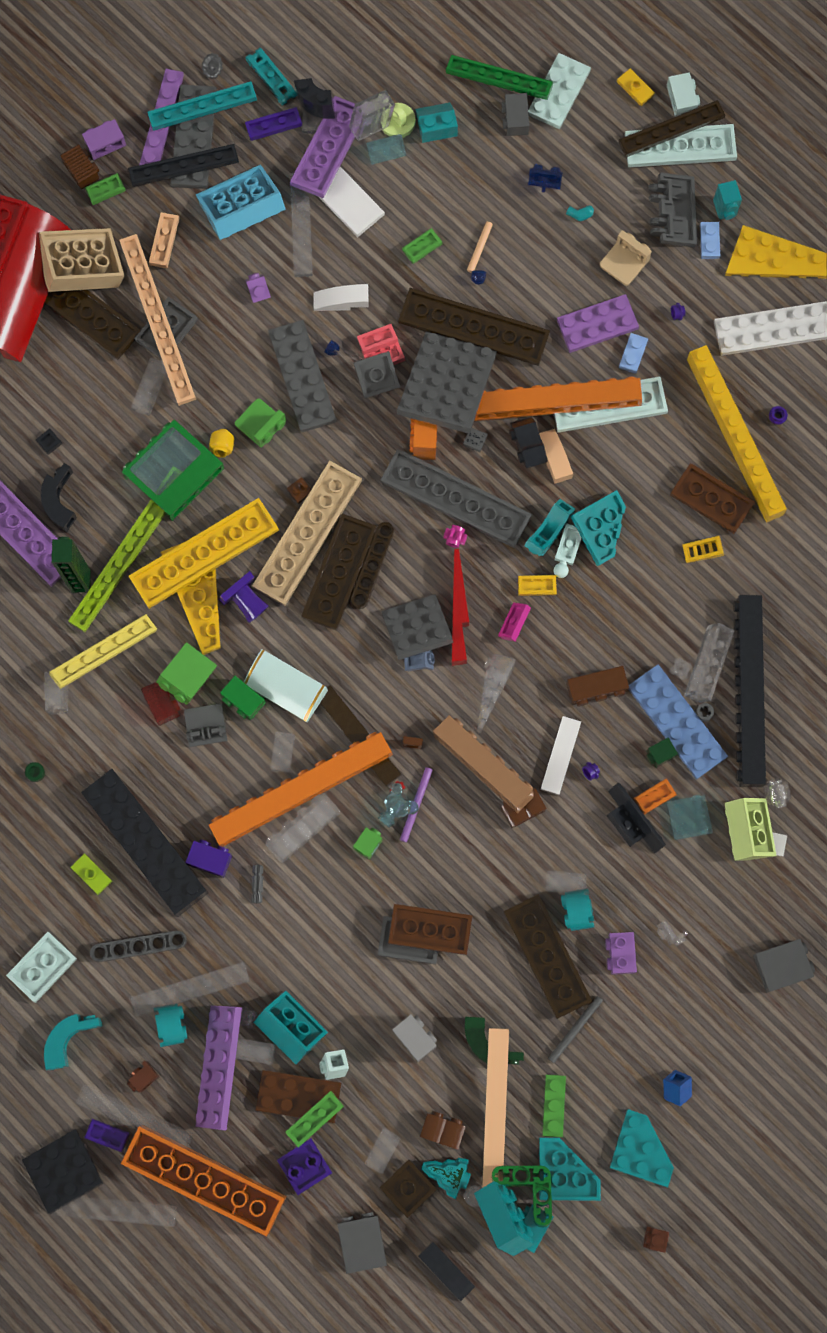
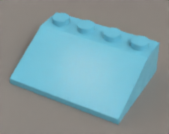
(241, 202)

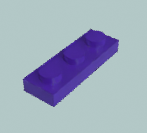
(273, 124)

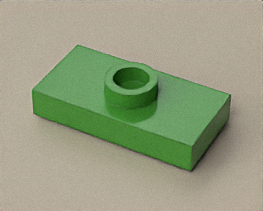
(105, 189)
(422, 246)

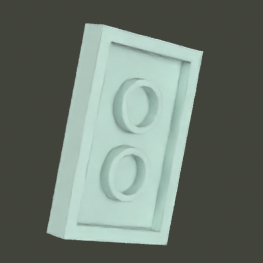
(41, 967)

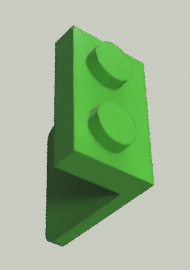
(260, 422)

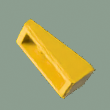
(701, 543)

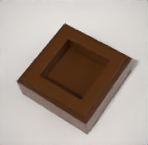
(411, 742)

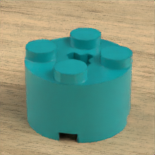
(578, 910)
(169, 1024)

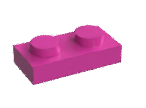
(514, 621)

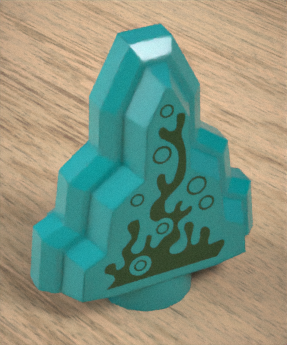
(450, 1174)

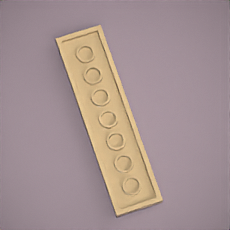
(307, 533)

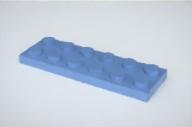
(677, 721)

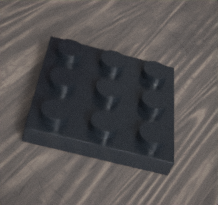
(62, 1171)

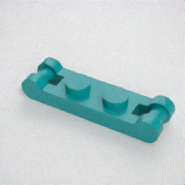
(271, 76)

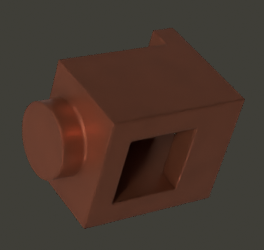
(142, 1077)
(656, 1239)

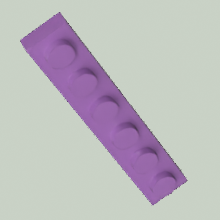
(167, 96)

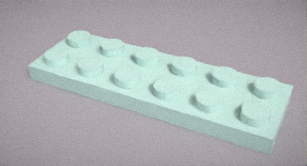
(702, 145)
(652, 405)

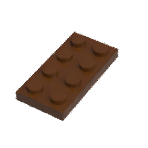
(712, 498)
(430, 929)
(292, 1093)

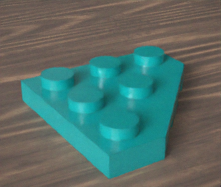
(601, 526)
(640, 1151)
(569, 1174)

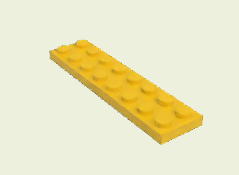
(203, 553)

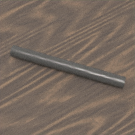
(575, 1029)

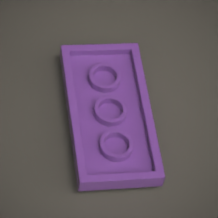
(597, 323)

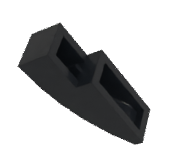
(446, 1271)

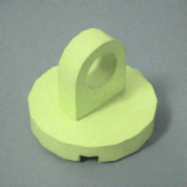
(402, 121)

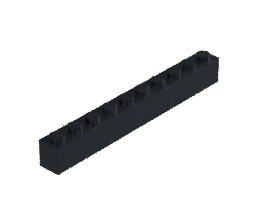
(750, 691)

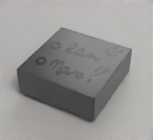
(475, 440)

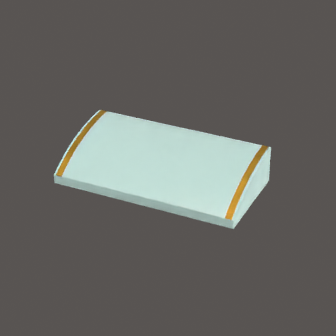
(285, 685)

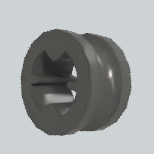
(709, 709)

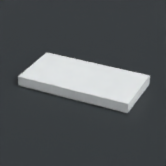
(351, 203)

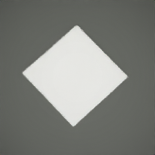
(780, 842)

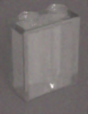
(371, 115)

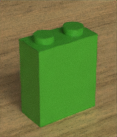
(186, 674)

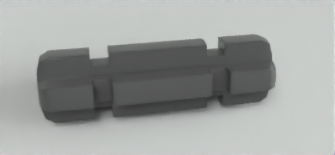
(257, 884)

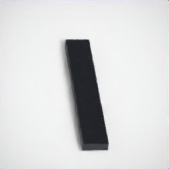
(183, 165)

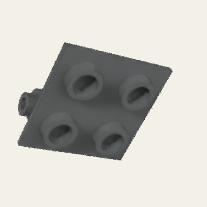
(205, 725)

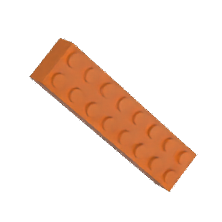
(203, 1180)

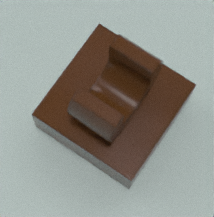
(299, 490)

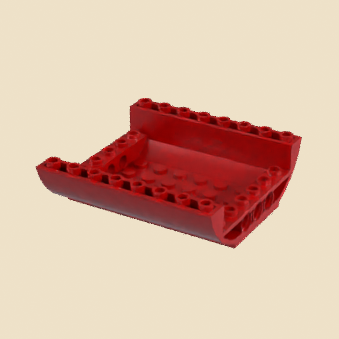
(21, 272)

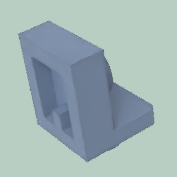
(420, 661)

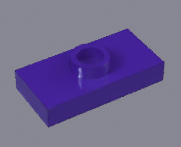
(107, 1135)

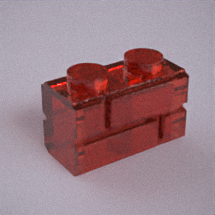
(161, 703)

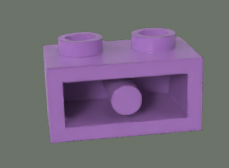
(104, 139)
(622, 953)

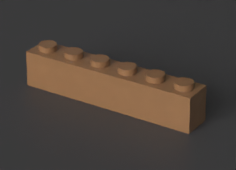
(483, 763)

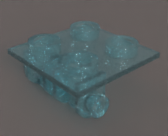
(689, 817)

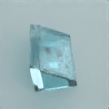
(386, 149)

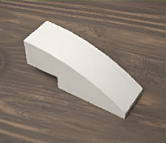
(341, 298)

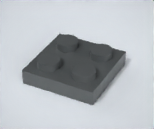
(376, 374)

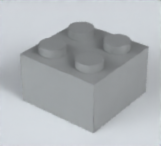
(415, 1038)

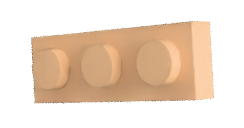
(164, 240)

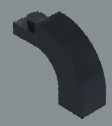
(50, 498)

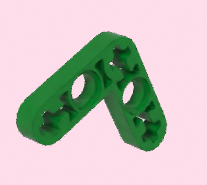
(536, 1184)

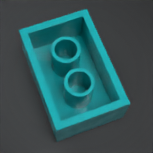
(504, 1218)

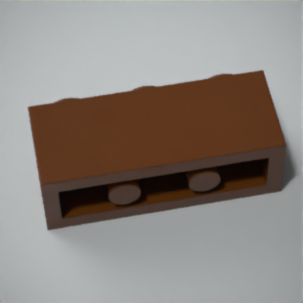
(597, 686)

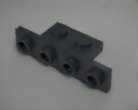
(631, 821)

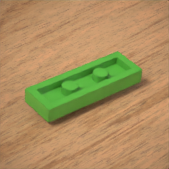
(554, 1105)
(314, 1119)

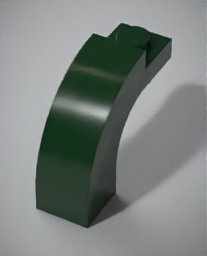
(478, 1043)

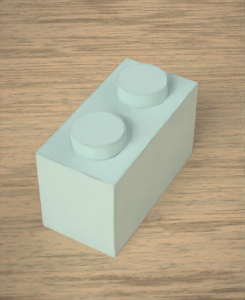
(682, 93)

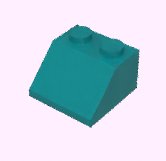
(437, 122)

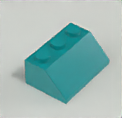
(290, 1027)

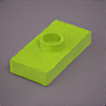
(91, 874)

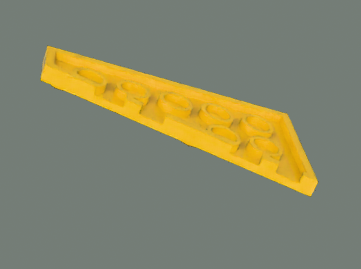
(774, 257)
(201, 609)

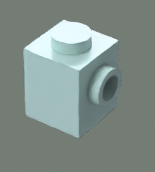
(334, 1064)

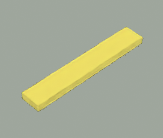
(102, 651)

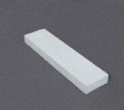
(560, 755)

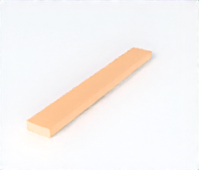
(495, 1103)

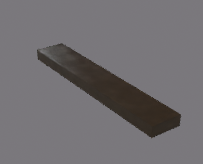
(671, 128)
(355, 732)

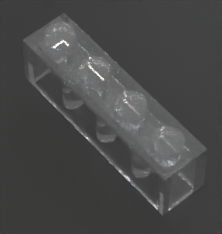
(709, 663)
(302, 828)

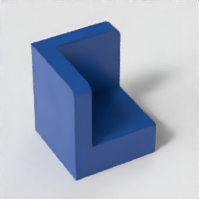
(677, 1087)

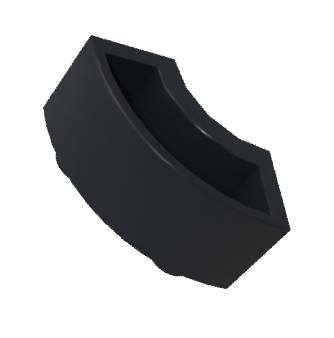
(315, 100)
(528, 442)

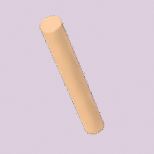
(480, 245)

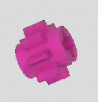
(455, 536)

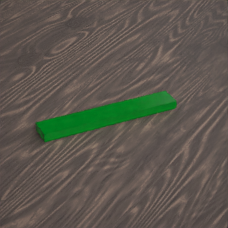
(499, 77)

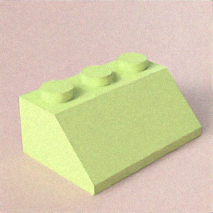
(750, 829)

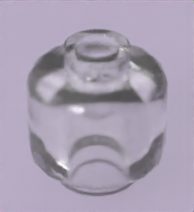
(777, 793)

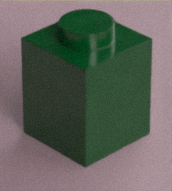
(661, 753)

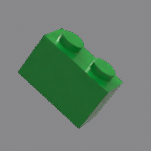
(242, 698)

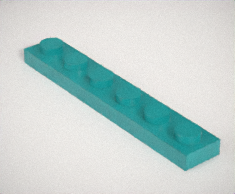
(202, 106)

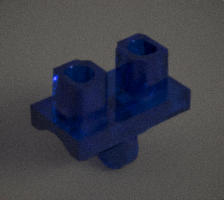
(545, 178)

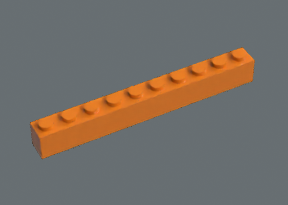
(560, 398)
(300, 789)

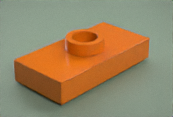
(655, 796)

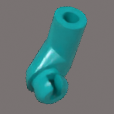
(581, 214)

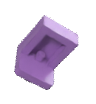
(257, 287)

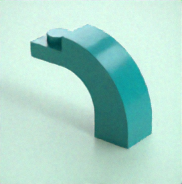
(550, 528)
(56, 1045)

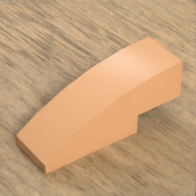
(556, 456)

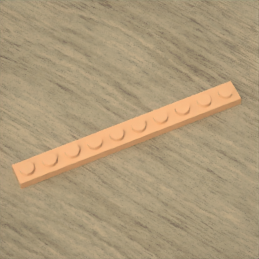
(157, 320)

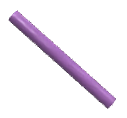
(418, 798)

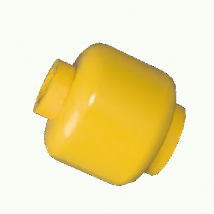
(221, 443)

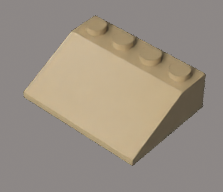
(80, 260)

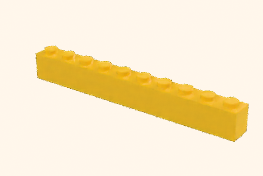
(736, 434)

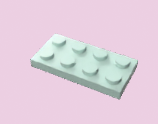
(567, 80)

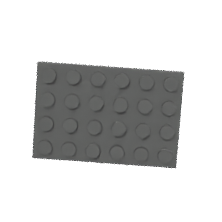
(447, 382)

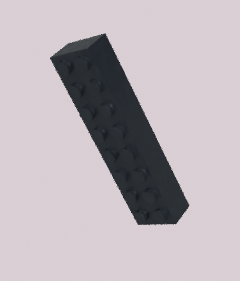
(144, 843)

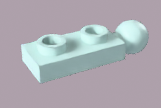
(567, 550)

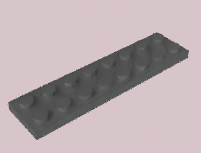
(456, 498)

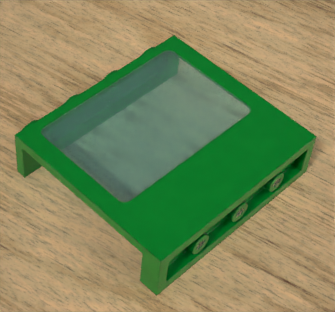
(173, 469)

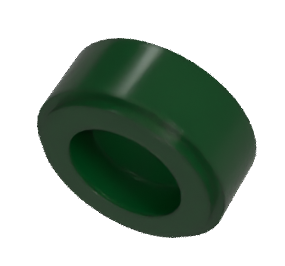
(34, 772)

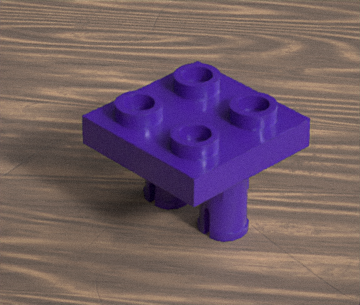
(304, 1166)

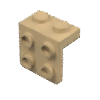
(626, 258)

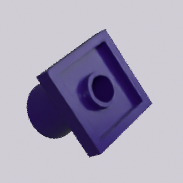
(245, 598)

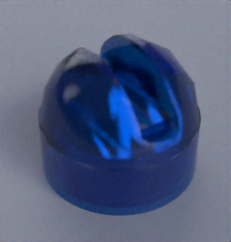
(478, 276)
(331, 347)

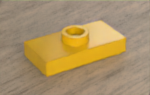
(635, 87)
(537, 585)

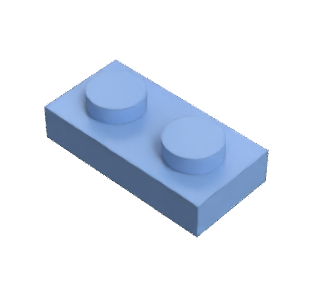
(709, 240)
(633, 353)

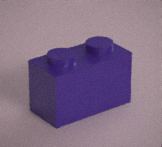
(208, 858)

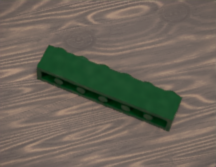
(71, 565)

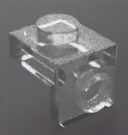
(666, 933)

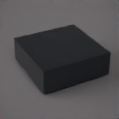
(49, 441)

